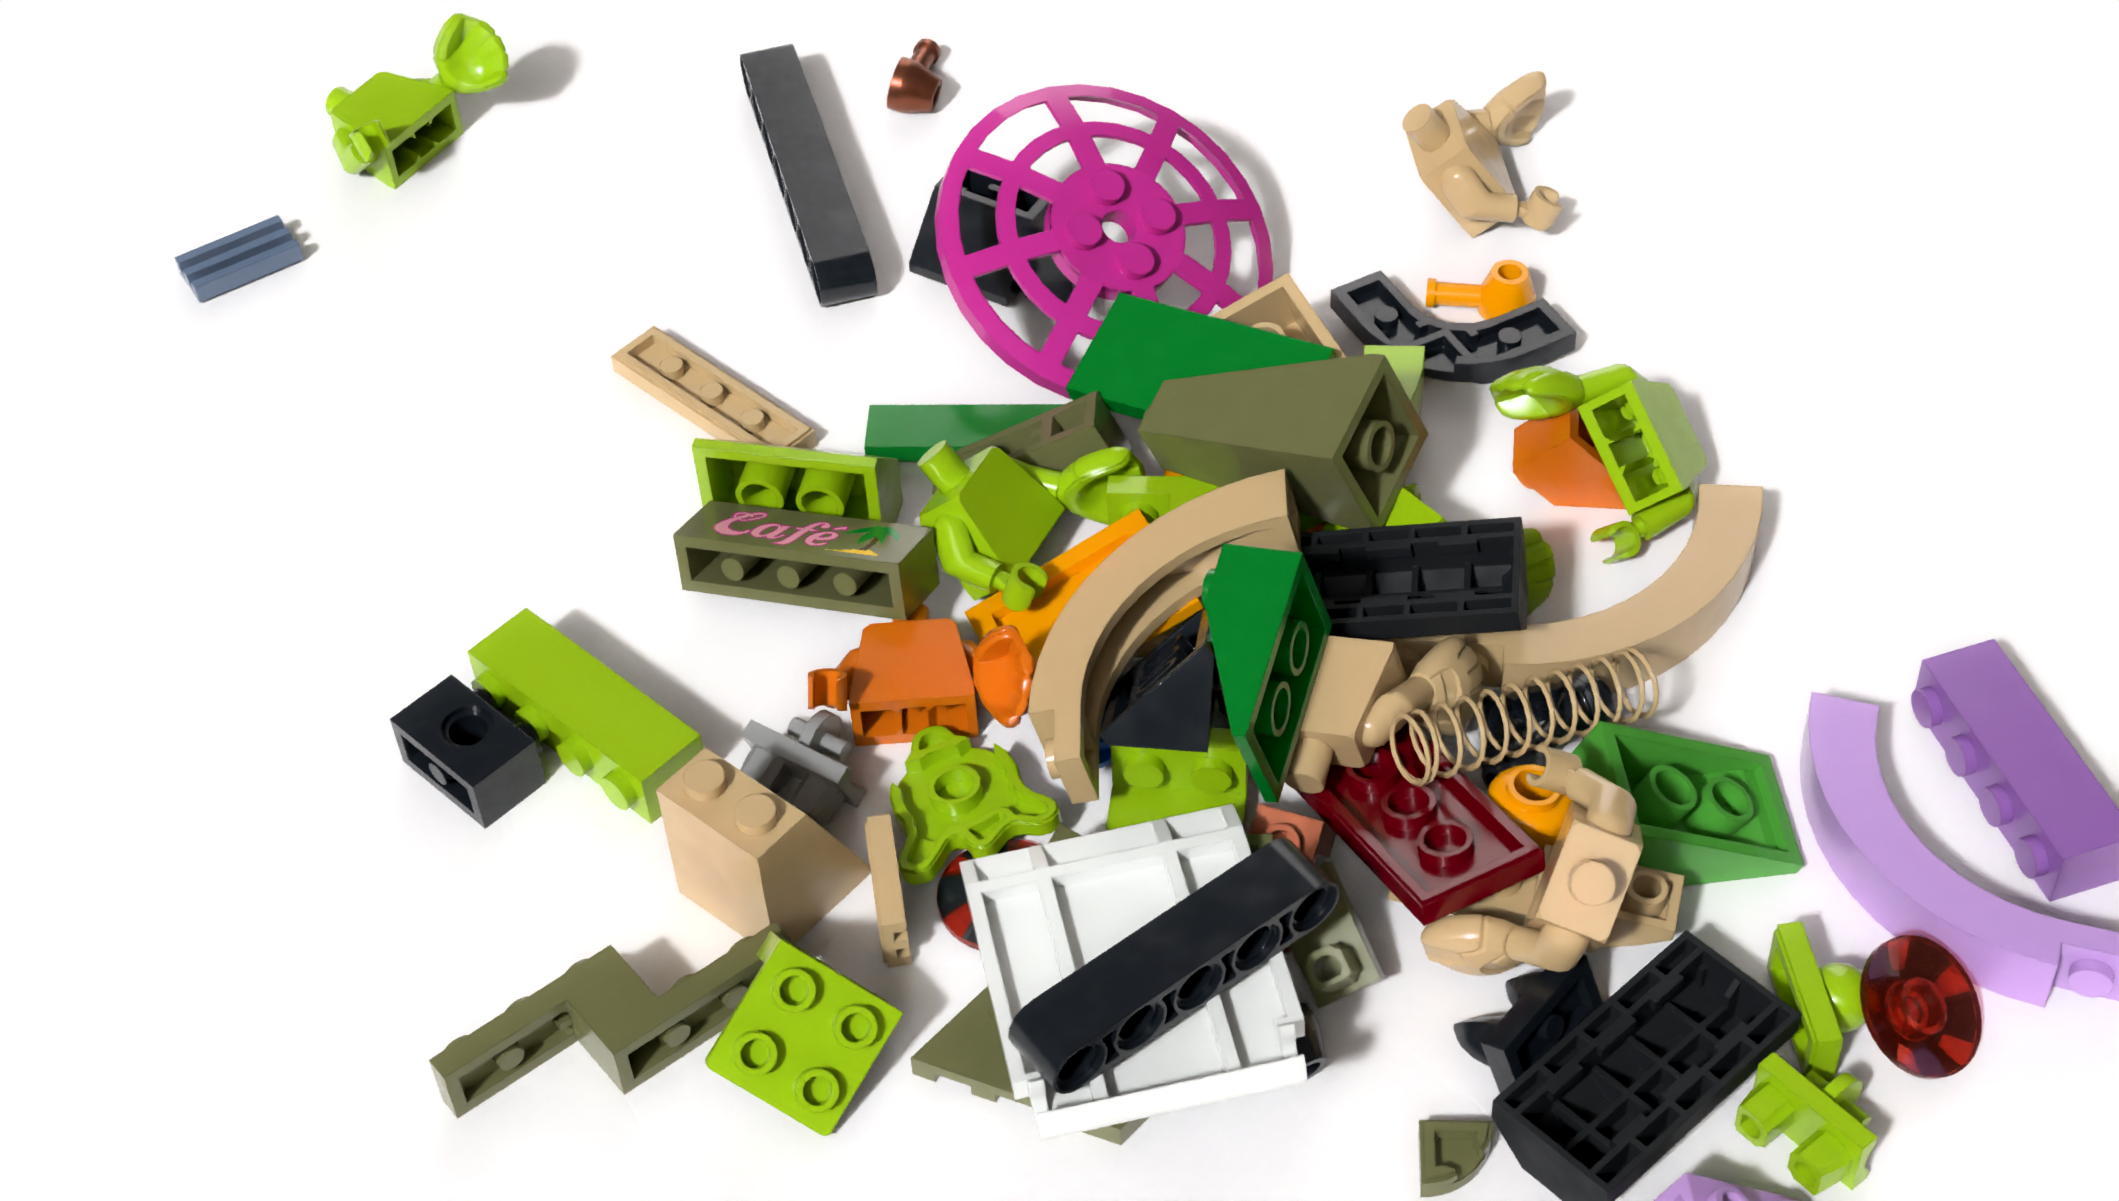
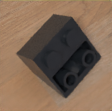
(977, 233)

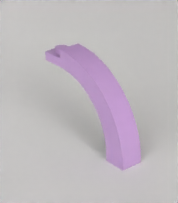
(1918, 893)

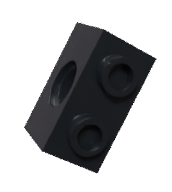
(469, 750)

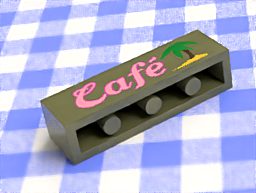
(807, 559)

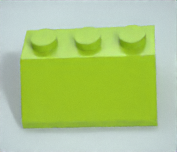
(798, 479)

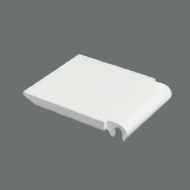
(1072, 899)

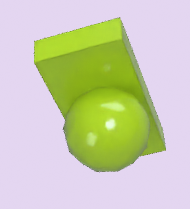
(1822, 995)

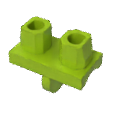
(1814, 1116)

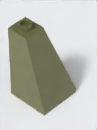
(1330, 423)

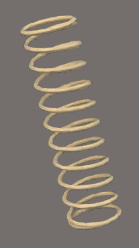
(1432, 771)

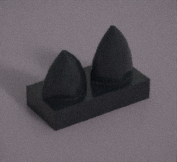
(1542, 1014)

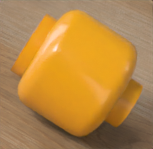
(1531, 808)

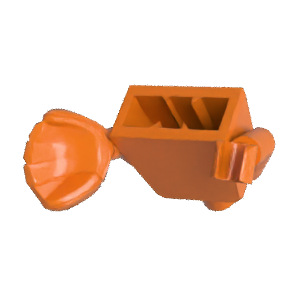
(925, 677)

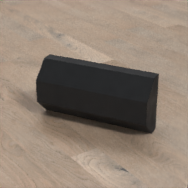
(1421, 578)
(1640, 1072)

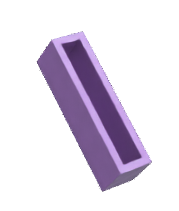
(2020, 768)

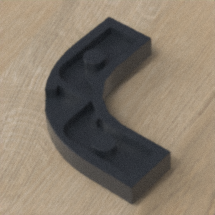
(1453, 351)

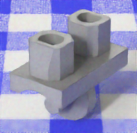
(823, 780)

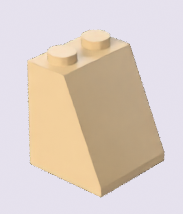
(751, 851)

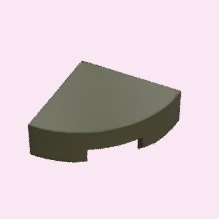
(1451, 1153)

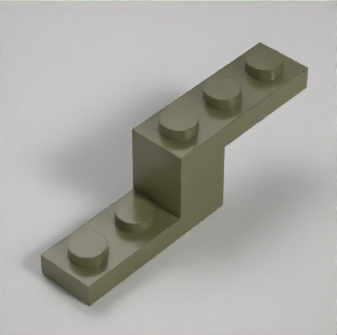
(609, 1014)

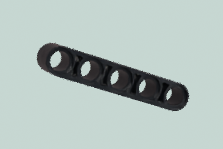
(1172, 965)

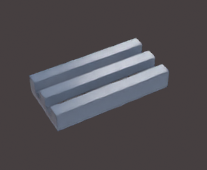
(239, 258)

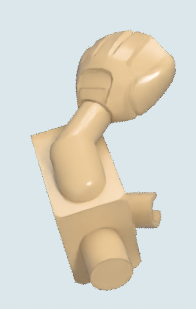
(1462, 159)
(1363, 690)
(1576, 891)

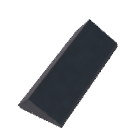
(1167, 694)

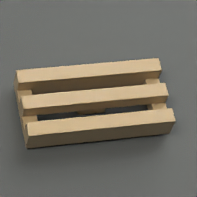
(887, 891)

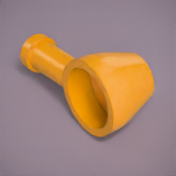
(1503, 290)

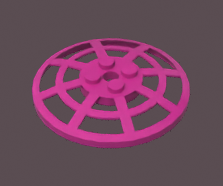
(1075, 220)

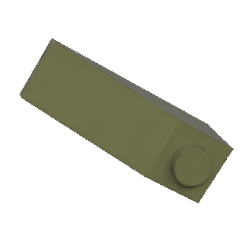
(1056, 436)

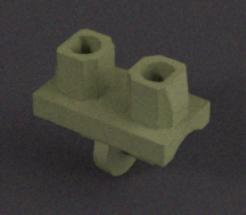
(1337, 952)

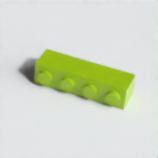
(583, 711)

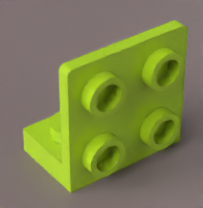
(1175, 782)
(802, 1036)

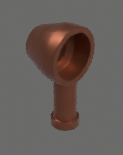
(913, 84)

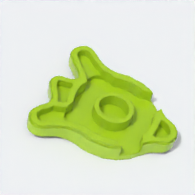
(962, 801)

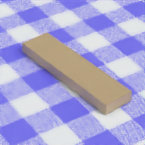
(707, 393)

